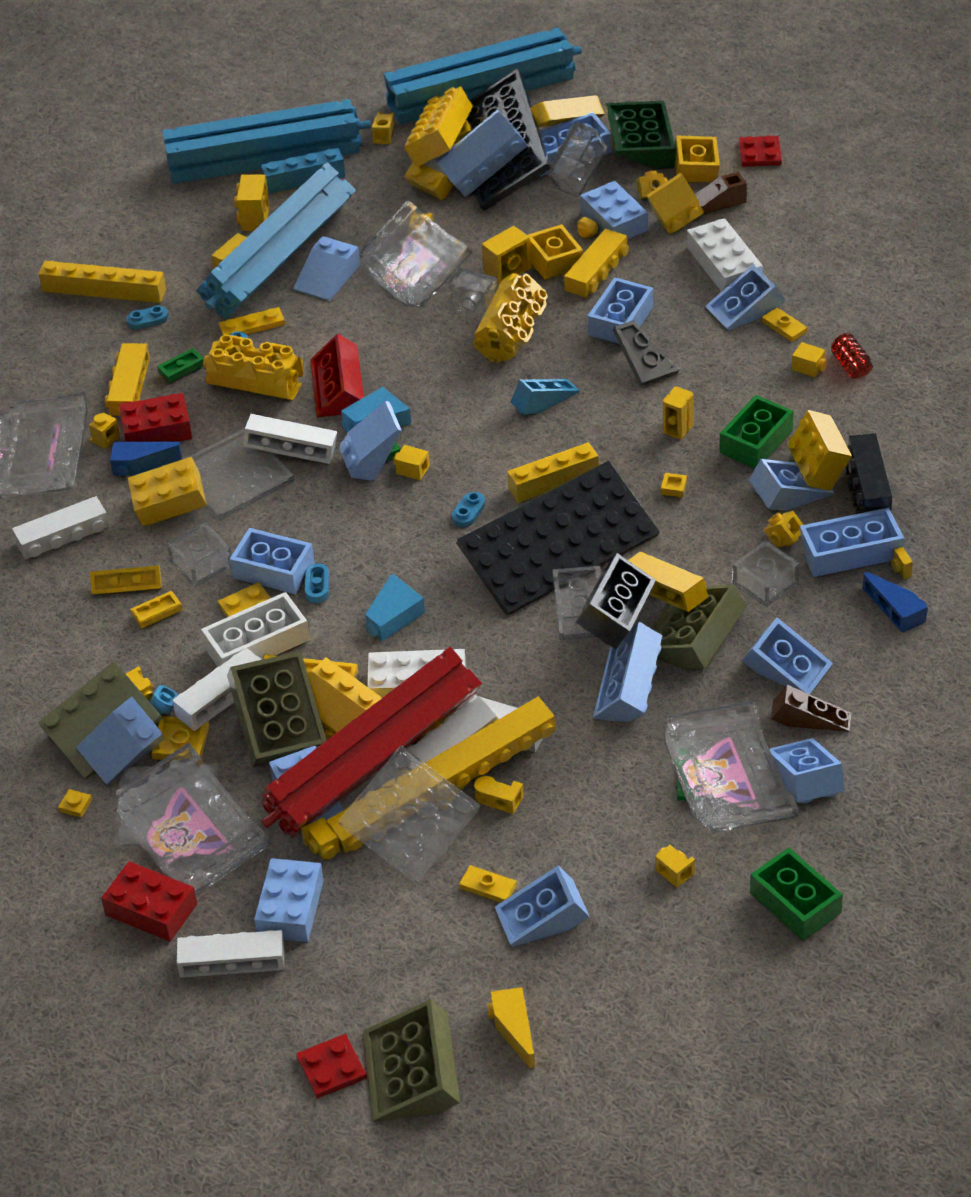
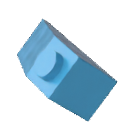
(540, 394)

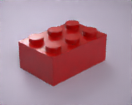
(156, 419)
(149, 901)

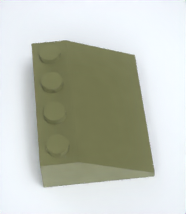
(696, 635)
(275, 707)
(87, 708)
(411, 1064)

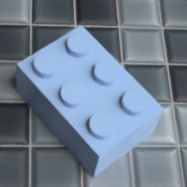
(614, 210)
(617, 305)
(272, 560)
(290, 898)

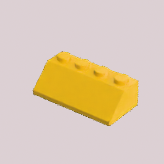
(339, 695)

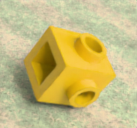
(644, 183)
(783, 529)

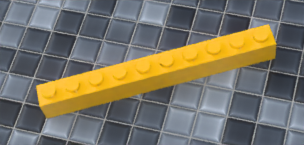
(479, 753)

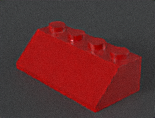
(336, 377)

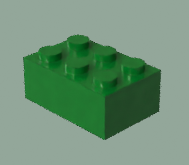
(756, 431)
(796, 893)

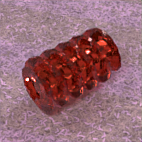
(851, 355)

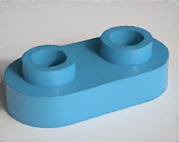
(147, 317)
(468, 509)
(317, 583)
(163, 699)

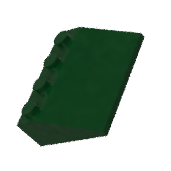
(642, 132)

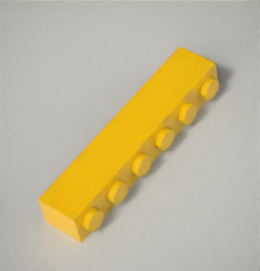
(102, 281)

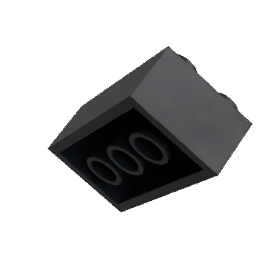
(867, 474)
(615, 601)

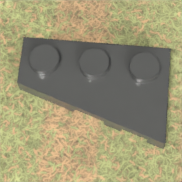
(642, 355)

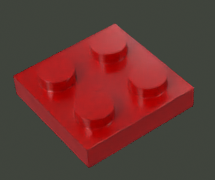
(760, 151)
(331, 1066)

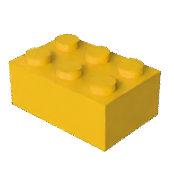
(819, 450)
(167, 491)

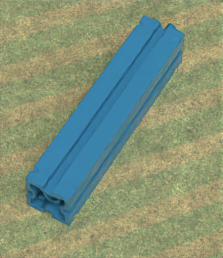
(540, 57)
(257, 139)
(275, 241)

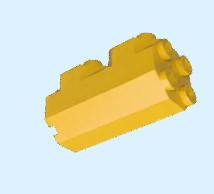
(510, 318)
(263, 370)

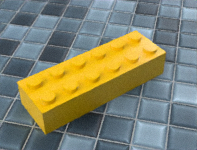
(438, 126)

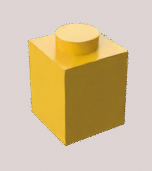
(809, 360)
(411, 462)

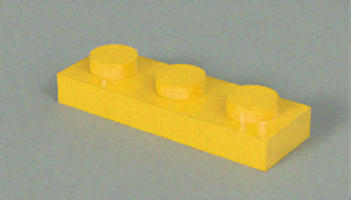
(253, 322)
(125, 579)

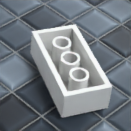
(720, 252)
(262, 629)
(390, 669)

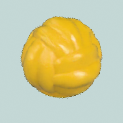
(587, 227)

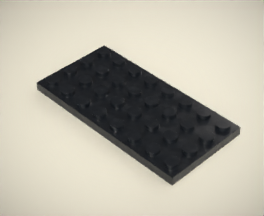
(514, 103)
(563, 529)

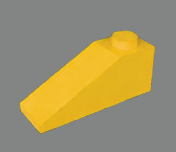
(511, 1021)

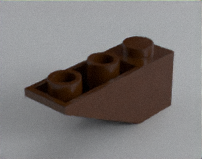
(723, 193)
(803, 710)

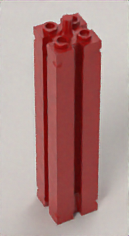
(368, 743)

